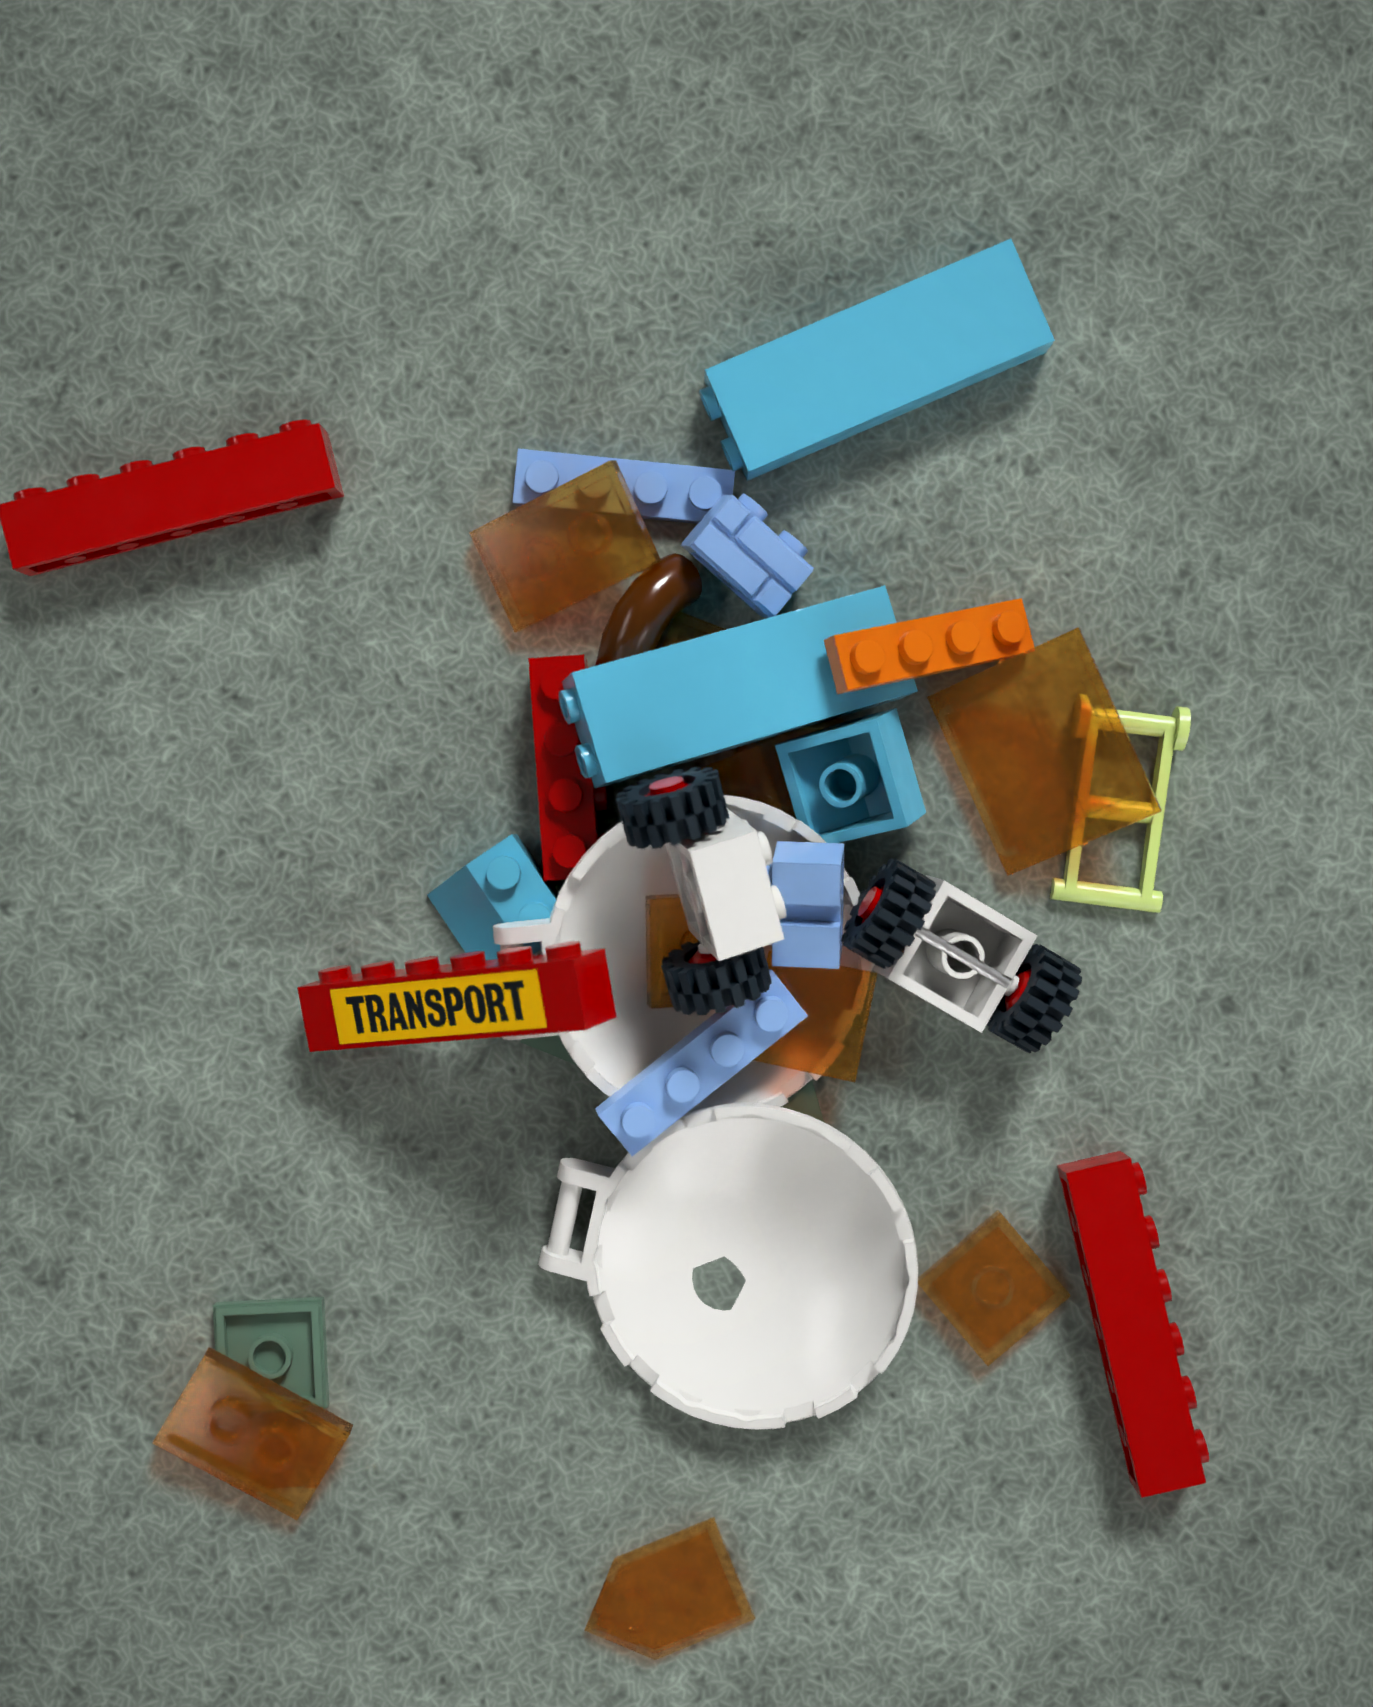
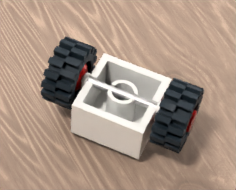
(720, 883)
(961, 956)

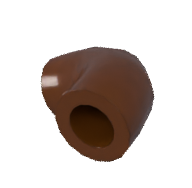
(649, 608)

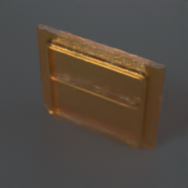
(1044, 752)

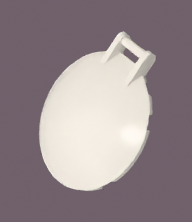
(606, 909)
(801, 1220)

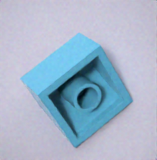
(852, 778)
(494, 890)

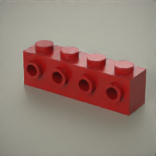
(565, 797)

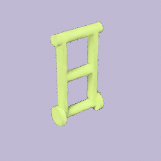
(1172, 735)

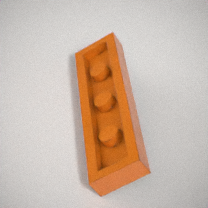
(928, 645)

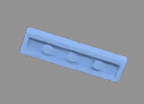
(657, 488)
(698, 1066)

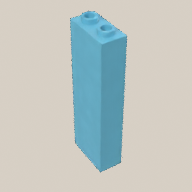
(876, 360)
(719, 690)

